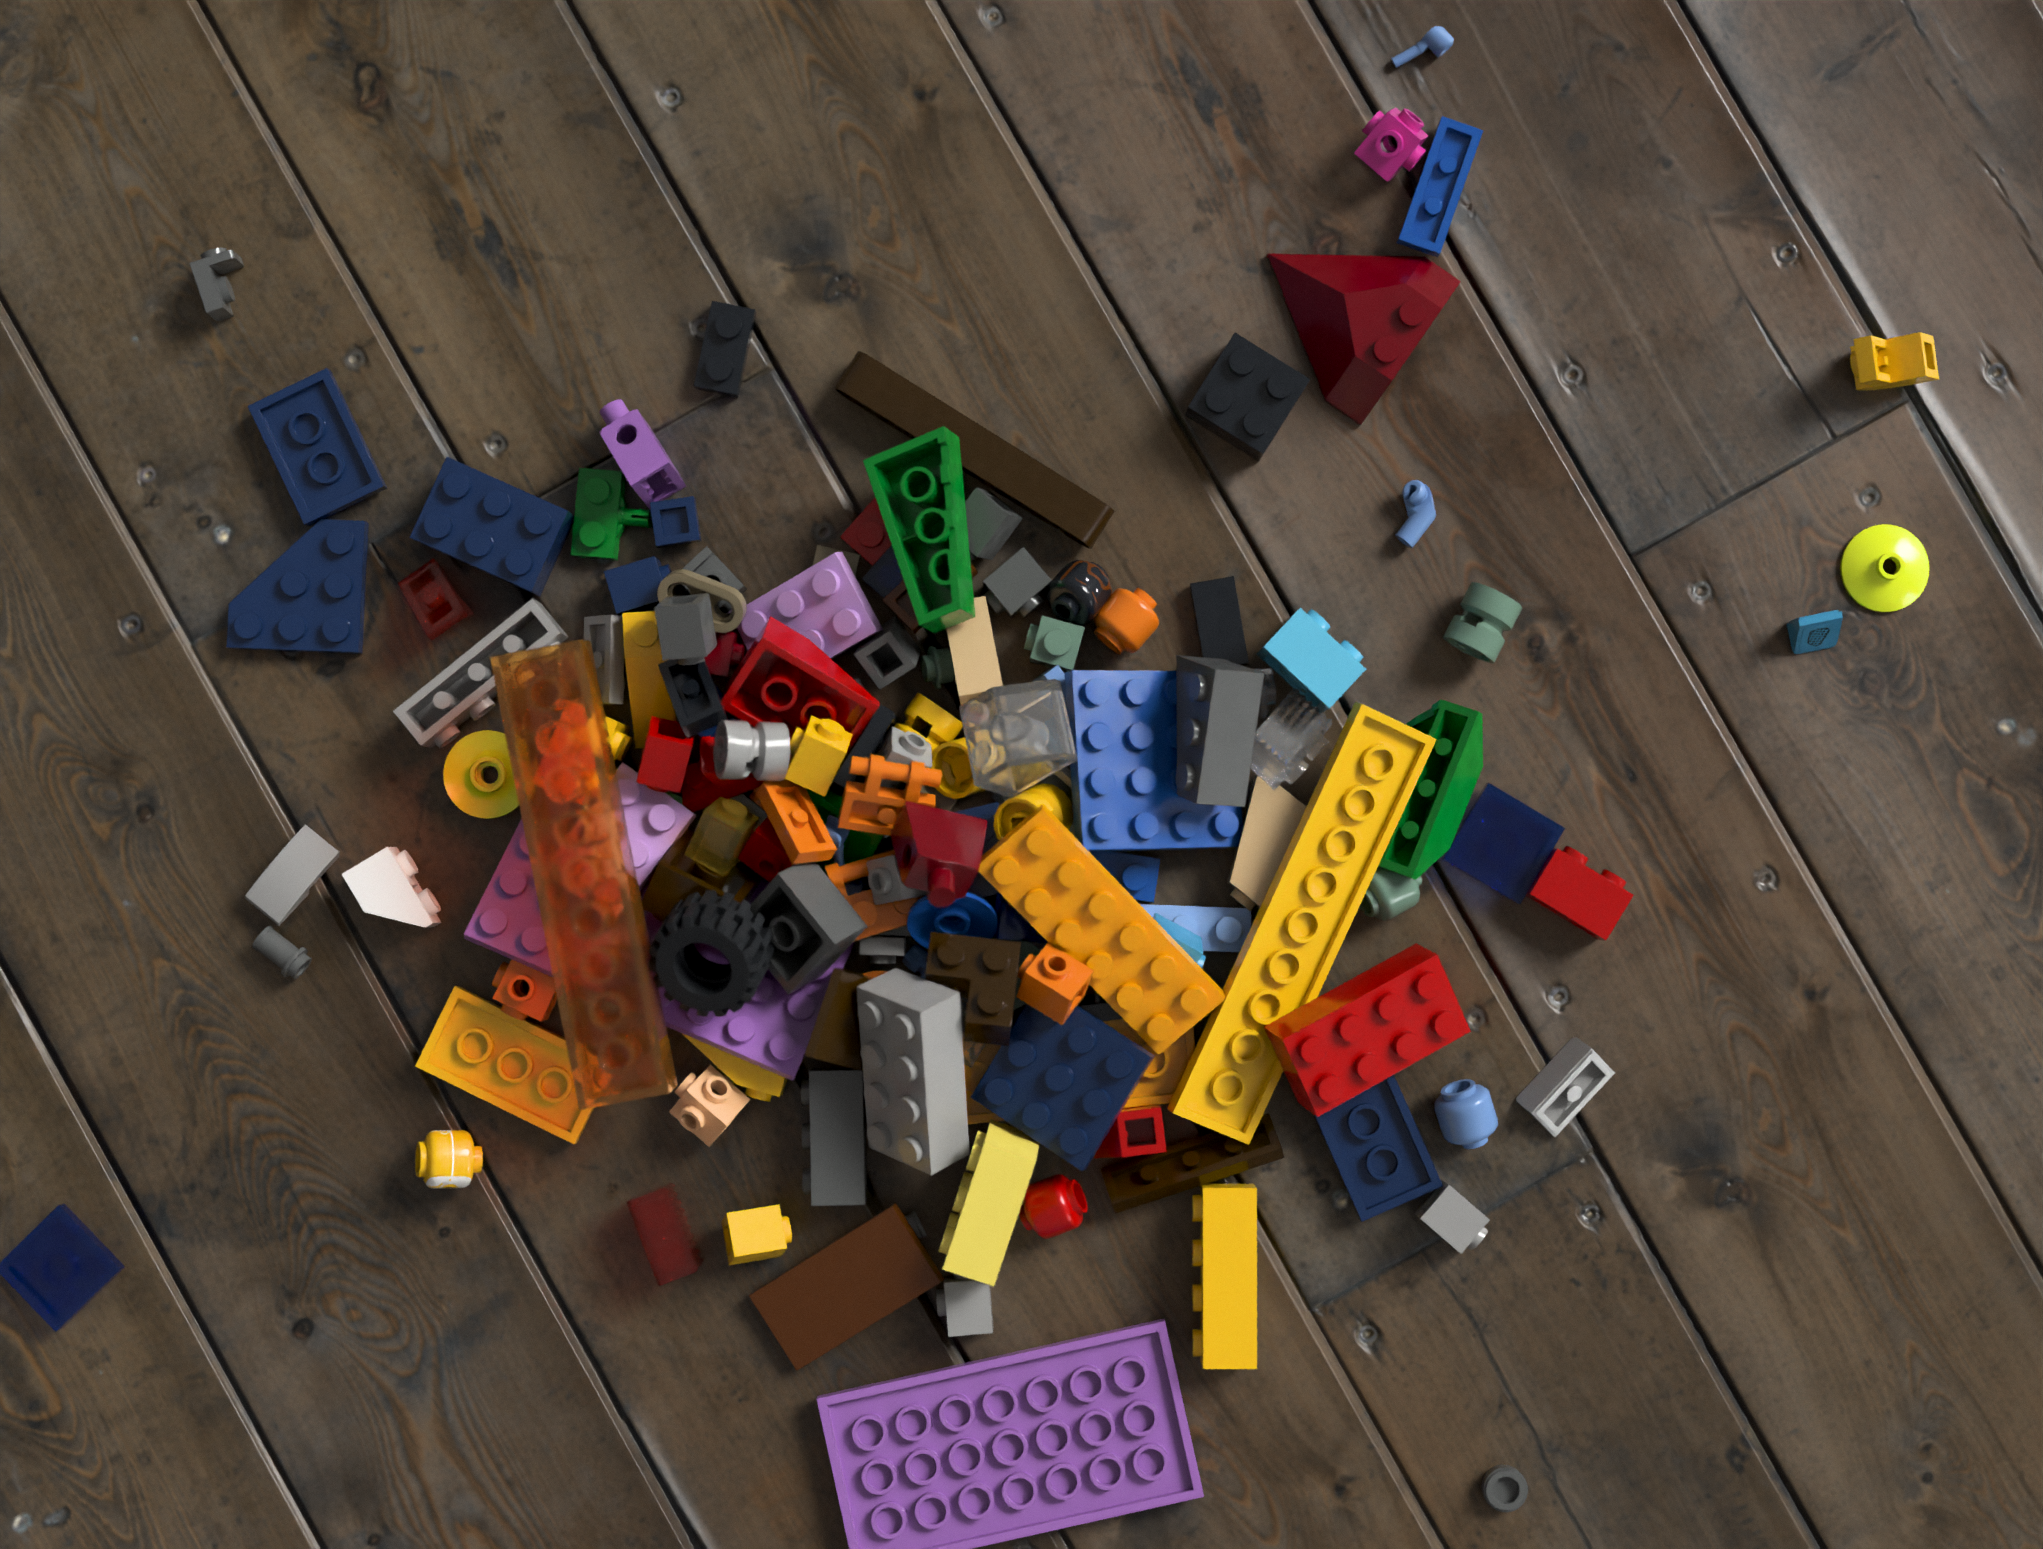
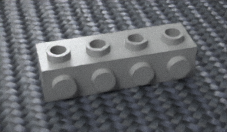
(468, 683)

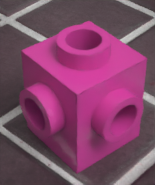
(1379, 150)

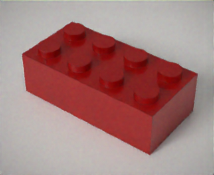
(1367, 1029)

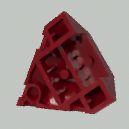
(1360, 318)

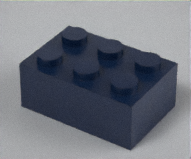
(493, 526)

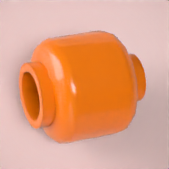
(1126, 620)

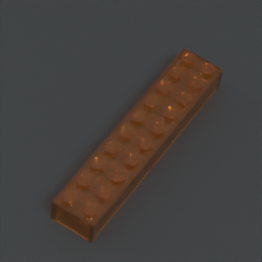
(584, 873)

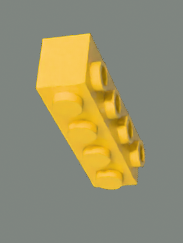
(1226, 1276)

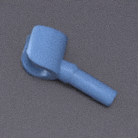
(1436, 39)
(838, 836)

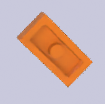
(796, 822)

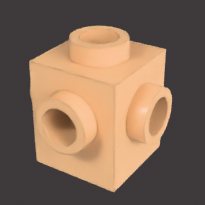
(708, 1104)

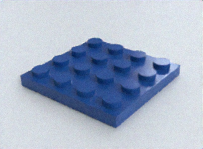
(1128, 767)

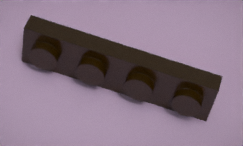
(1188, 1165)

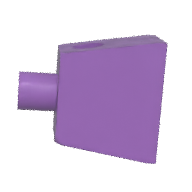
(639, 453)

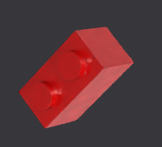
(1579, 893)

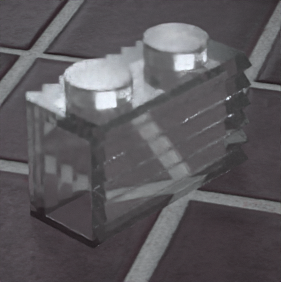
(1286, 738)

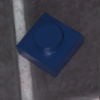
(675, 522)

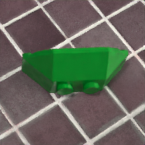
(1441, 791)

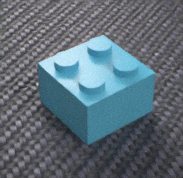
(1312, 659)

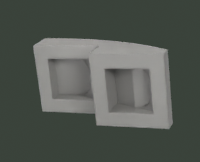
(291, 875)

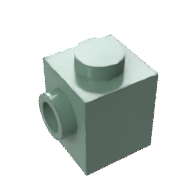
(1054, 643)

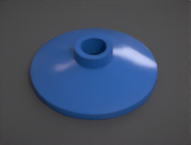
(964, 917)

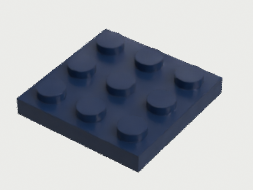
(1063, 1081)

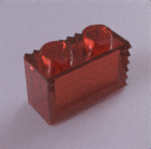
(665, 1233)

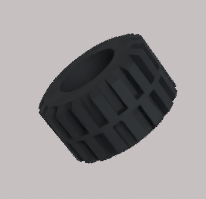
(695, 979)

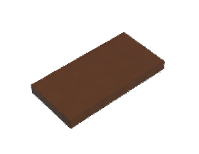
(846, 1286)

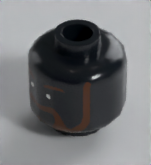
(1079, 592)

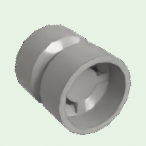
(751, 750)

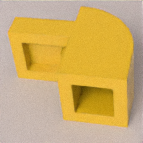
(1893, 361)

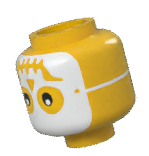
(448, 1159)

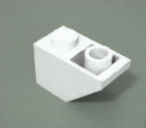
(389, 889)

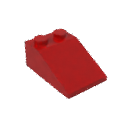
(791, 680)

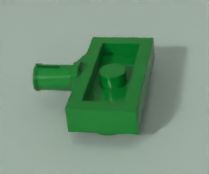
(602, 514)

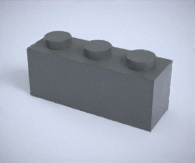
(835, 1137)

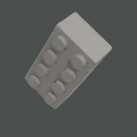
(913, 1070)

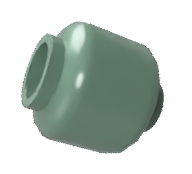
(1390, 895)

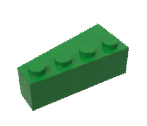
(926, 521)

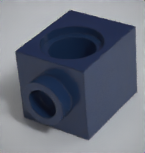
(636, 585)

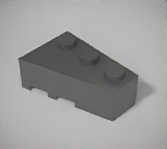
(1215, 729)

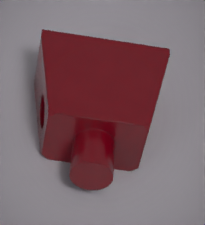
(938, 851)

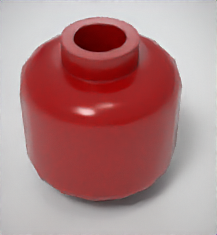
(1053, 1206)

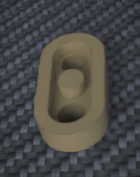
(717, 591)

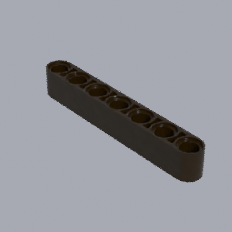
(982, 452)

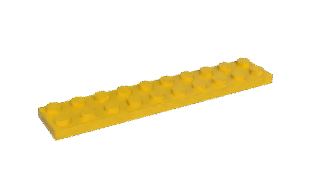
(1302, 919)

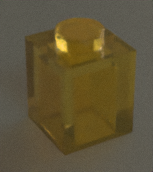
(721, 835)

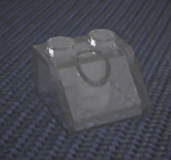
(1017, 735)

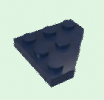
(307, 596)

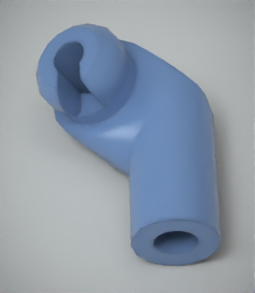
(1420, 512)

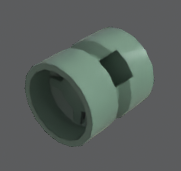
(1482, 622)

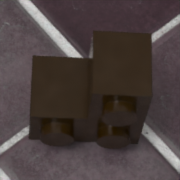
(982, 973)

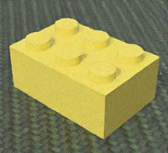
(988, 1202)

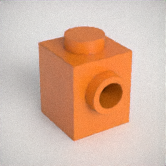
(1053, 982)

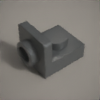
(216, 290)

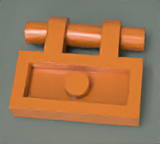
(875, 807)

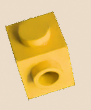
(817, 754)
(755, 1234)

